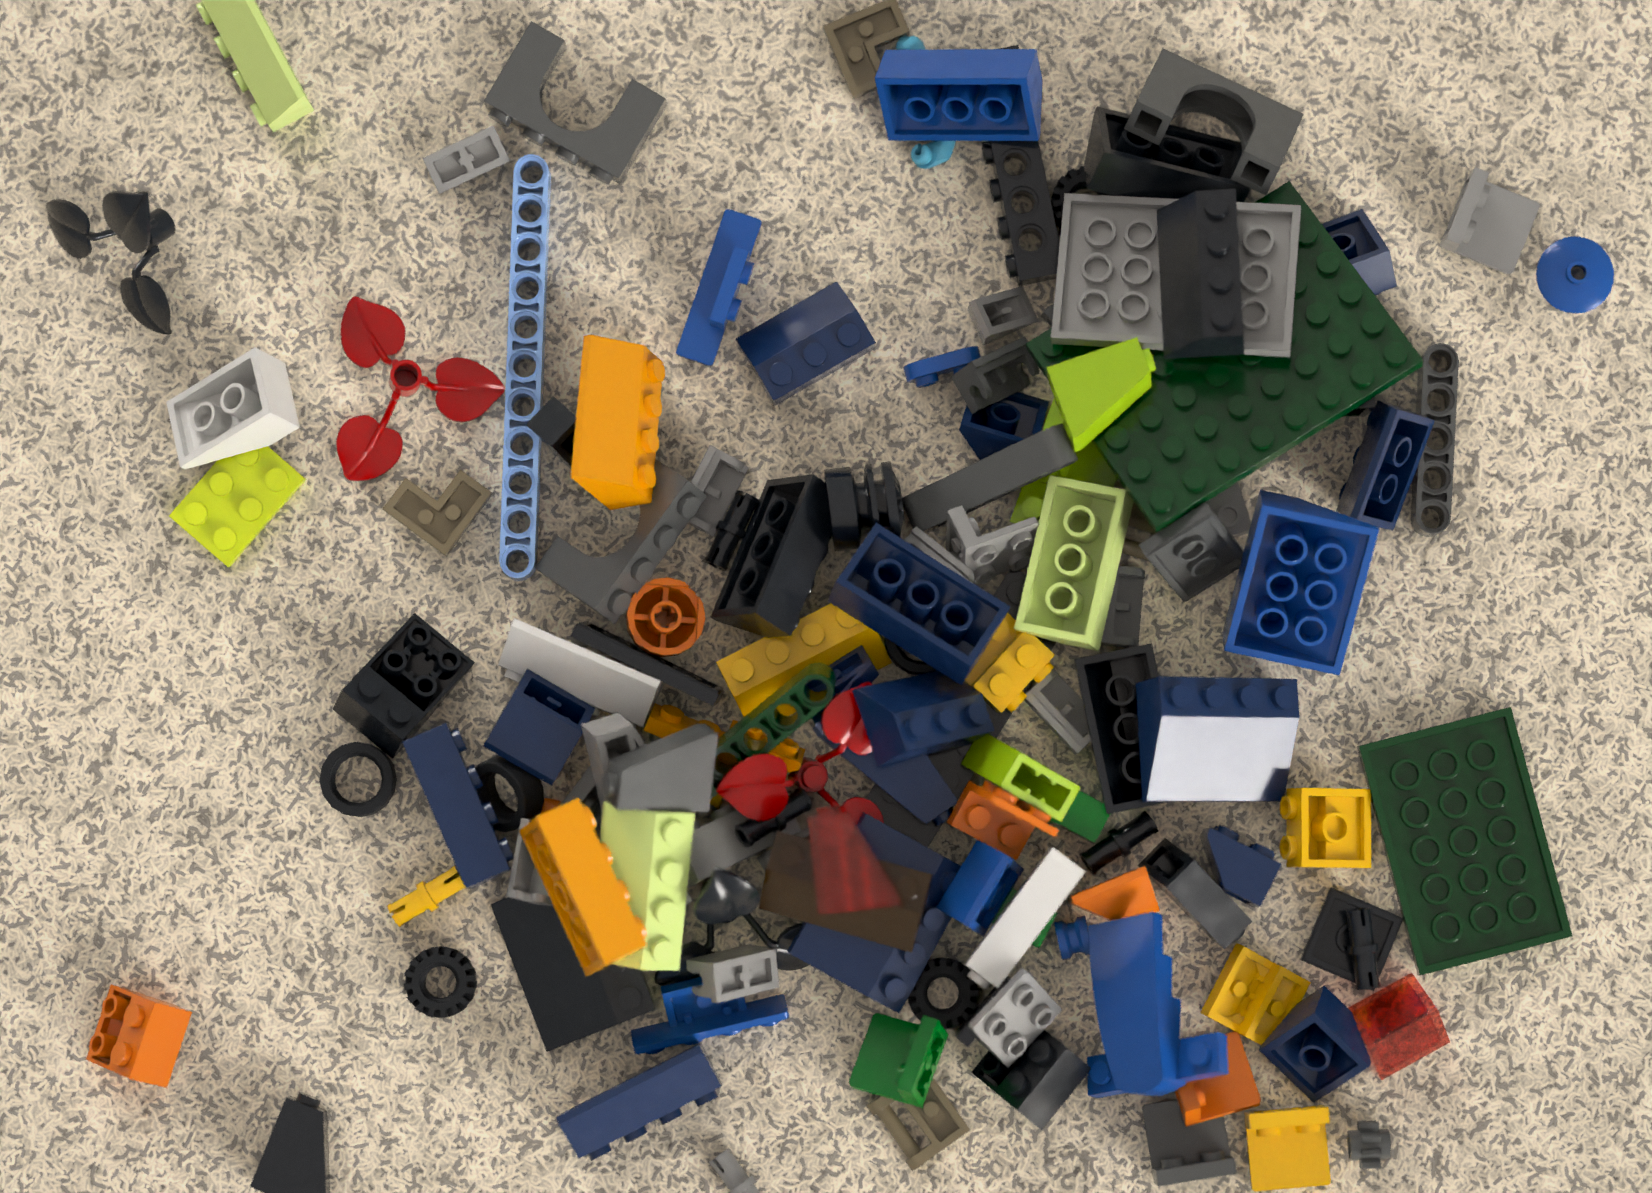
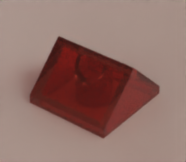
(1399, 1025)

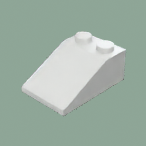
(233, 410)

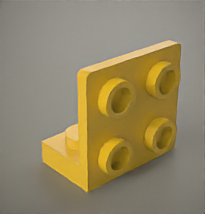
(1287, 1147)

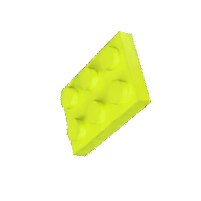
(236, 501)

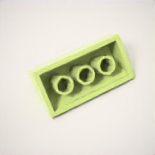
(258, 59)
(1074, 562)
(653, 861)

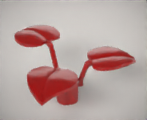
(373, 334)
(759, 782)

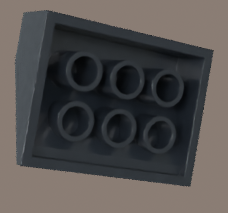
(558, 992)

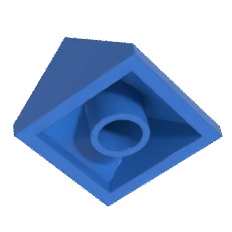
(980, 887)

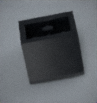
(1037, 1079)

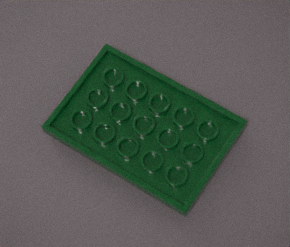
(1464, 841)

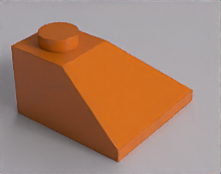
(1118, 897)

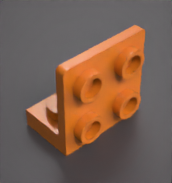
(998, 818)
(1222, 1094)

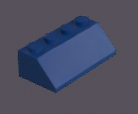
(961, 94)

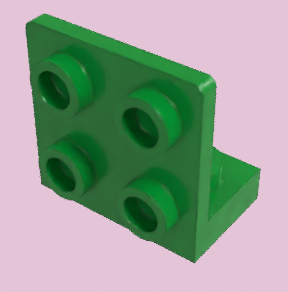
(899, 1058)

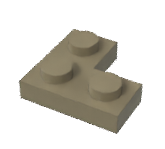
(857, 37)
(440, 520)

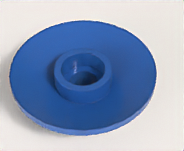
(1561, 288)

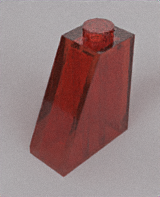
(845, 866)

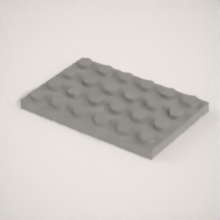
(1112, 273)

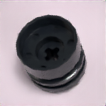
(862, 505)

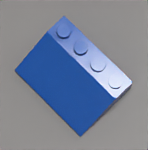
(1299, 584)

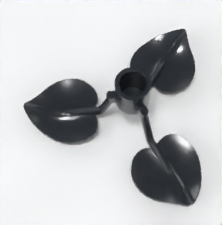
(139, 230)
(722, 901)

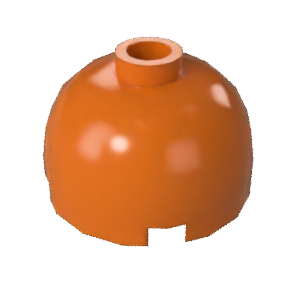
(665, 617)

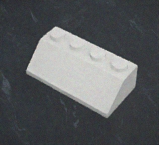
(580, 672)

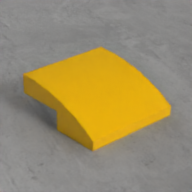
(1253, 994)

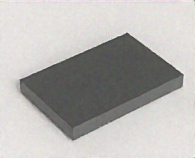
(1194, 552)

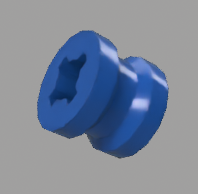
(1072, 937)

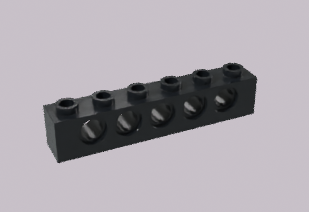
(1025, 265)

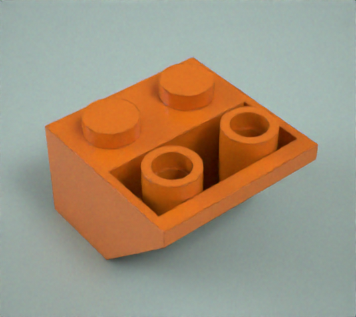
(138, 1036)

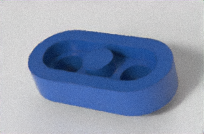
(926, 371)

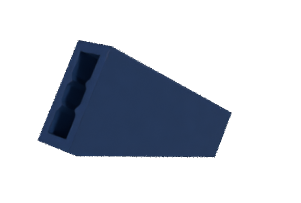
(909, 782)

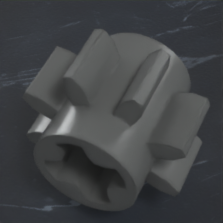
(1369, 1144)

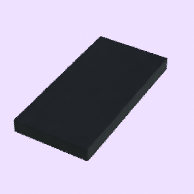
(647, 663)

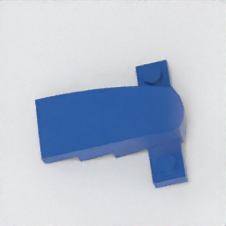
(1140, 1015)

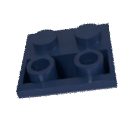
(539, 727)
(1239, 869)

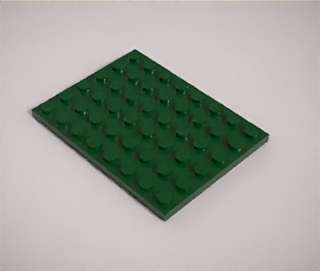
(1232, 414)

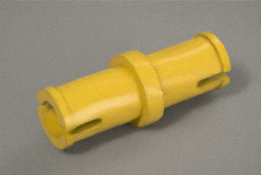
(426, 896)

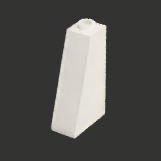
(1023, 918)

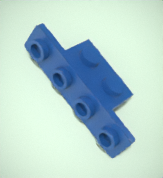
(719, 286)
(697, 1018)

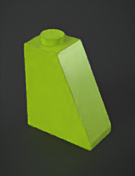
(1099, 387)
(1021, 776)

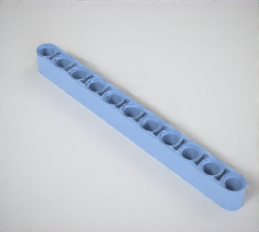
(518, 349)

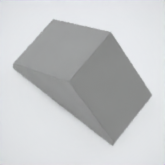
(1001, 314)

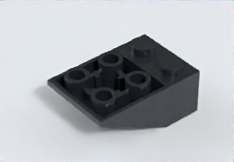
(402, 685)

